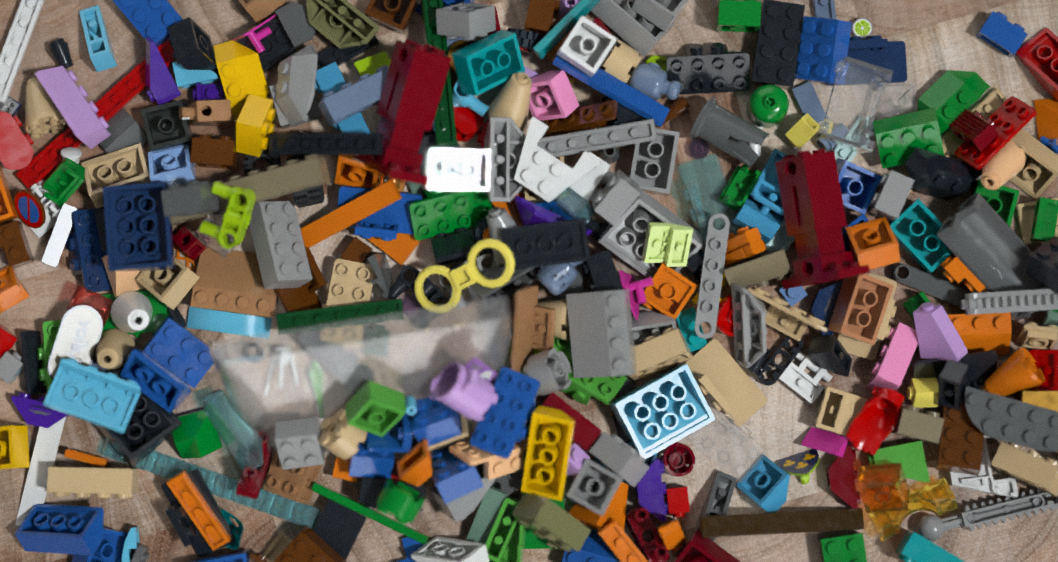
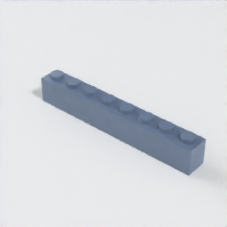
(357, 97)

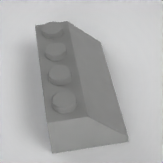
(629, 24)

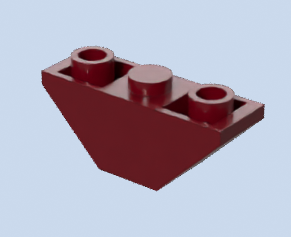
(842, 478)

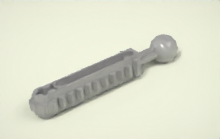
(1010, 301)
(933, 527)

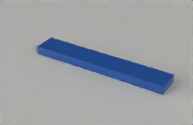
(618, 91)

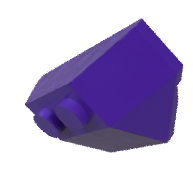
(533, 214)

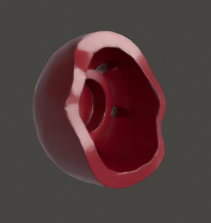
(677, 460)

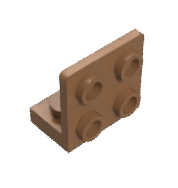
(291, 483)

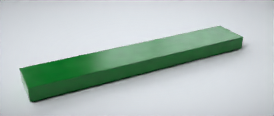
(370, 513)

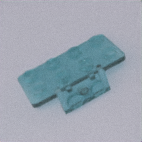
(703, 186)

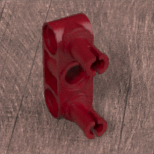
(251, 481)
(639, 522)

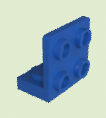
(395, 440)

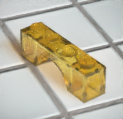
(933, 497)

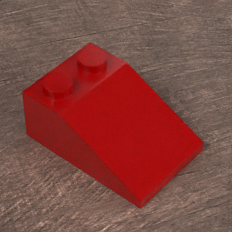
(1041, 59)

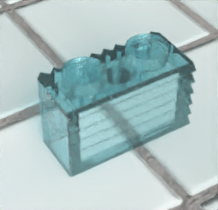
(574, 205)

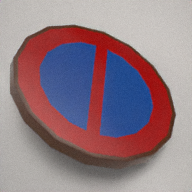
(29, 209)

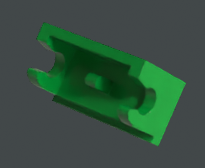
(64, 181)
(739, 187)
(1044, 219)

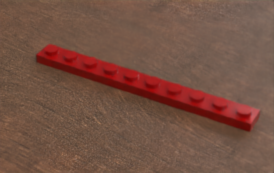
(108, 107)

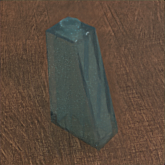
(234, 430)

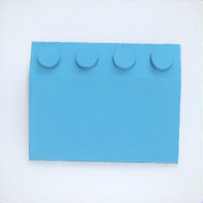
(662, 410)

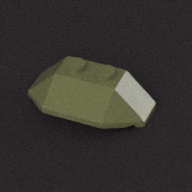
(341, 22)

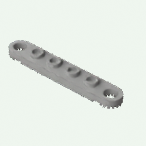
(712, 275)

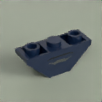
(824, 305)

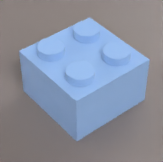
(172, 165)

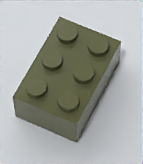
(551, 523)

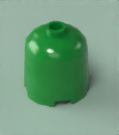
(764, 114)

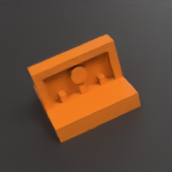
(11, 289)

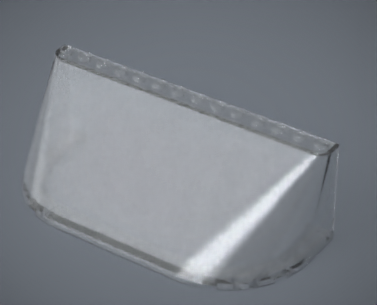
(325, 365)

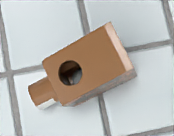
(206, 113)

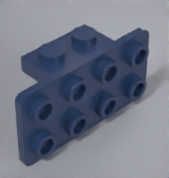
(880, 53)
(87, 252)

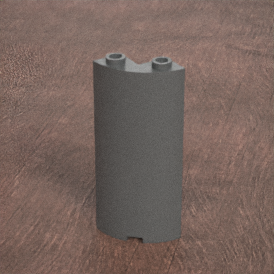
(989, 249)

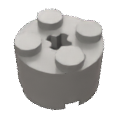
(550, 370)

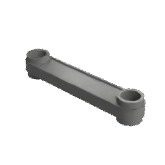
(931, 285)

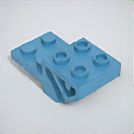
(764, 204)

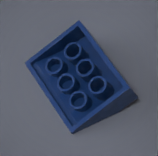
(137, 229)

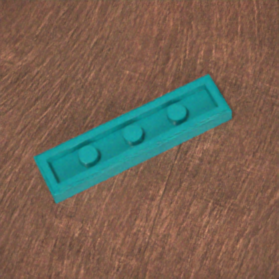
(564, 27)

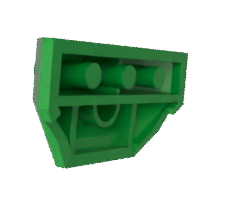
(952, 95)

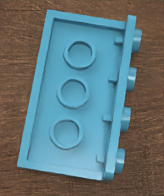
(93, 395)

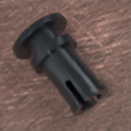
(757, 366)

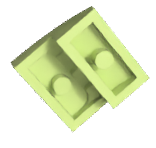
(667, 244)

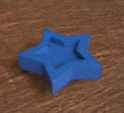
(1050, 143)

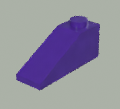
(158, 78)

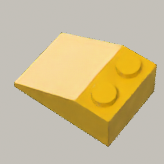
(14, 447)

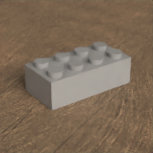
(279, 245)

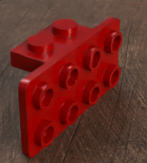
(1009, 121)

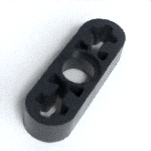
(775, 375)

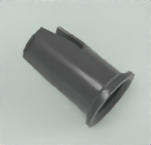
(728, 132)

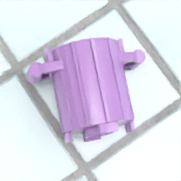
(463, 390)

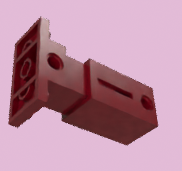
(408, 108)
(815, 218)

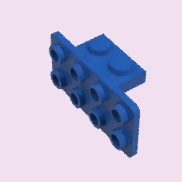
(384, 223)
(509, 417)

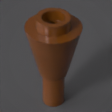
(677, 108)

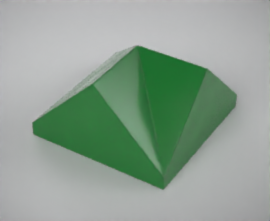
(196, 436)

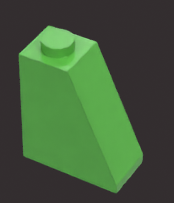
(909, 454)

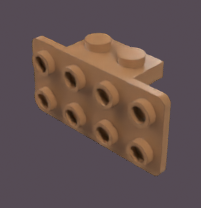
(532, 327)

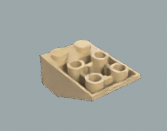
(837, 410)

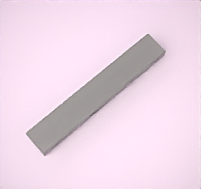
(599, 138)

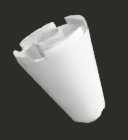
(131, 312)

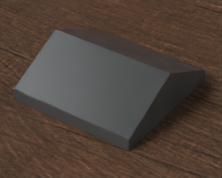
(124, 133)

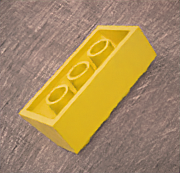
(548, 453)

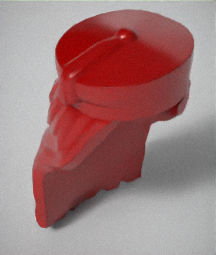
(875, 420)

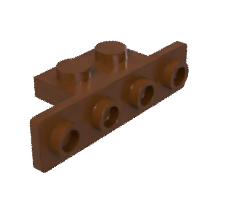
(584, 118)

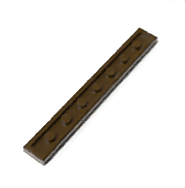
(781, 523)

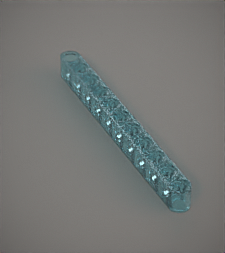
(224, 487)

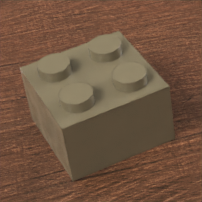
(919, 425)

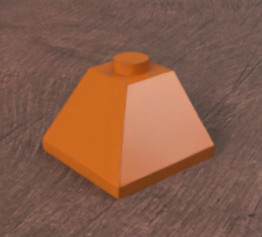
(1046, 118)

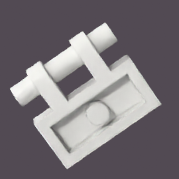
(801, 382)

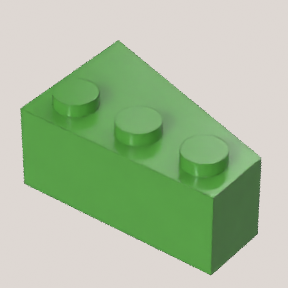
(507, 535)

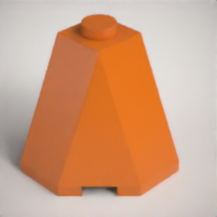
(615, 510)

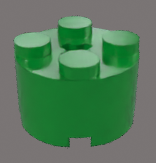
(399, 501)

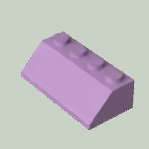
(74, 105)

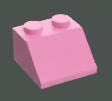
(552, 96)

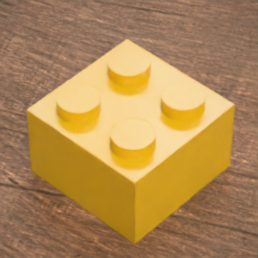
(255, 125)

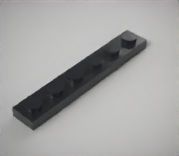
(326, 144)

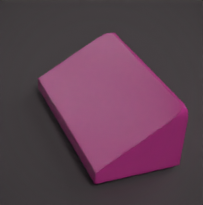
(825, 442)

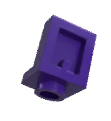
(208, 92)

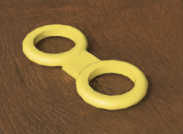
(466, 274)

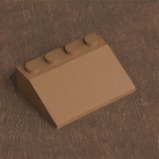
(232, 285)

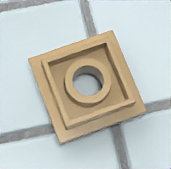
(1037, 336)

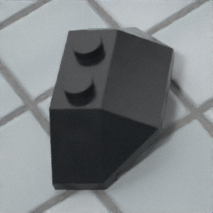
(940, 174)

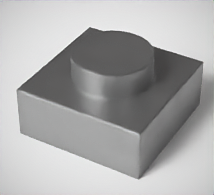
(141, 554)

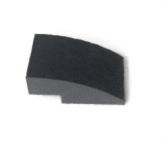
(339, 527)

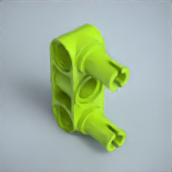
(235, 218)

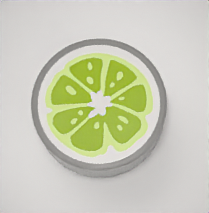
(862, 27)

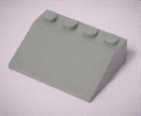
(629, 233)
(601, 333)

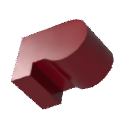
(188, 243)

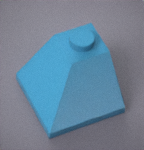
(766, 486)

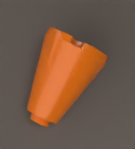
(1015, 375)

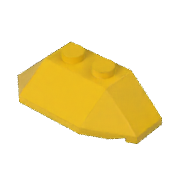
(240, 74)

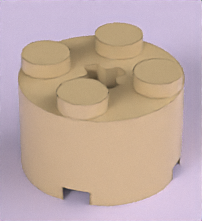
(620, 61)
(339, 436)

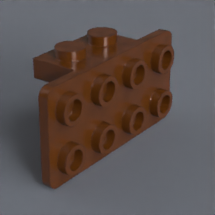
(305, 296)

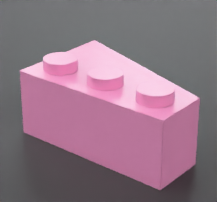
(894, 358)

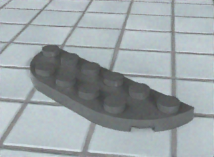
(1012, 420)

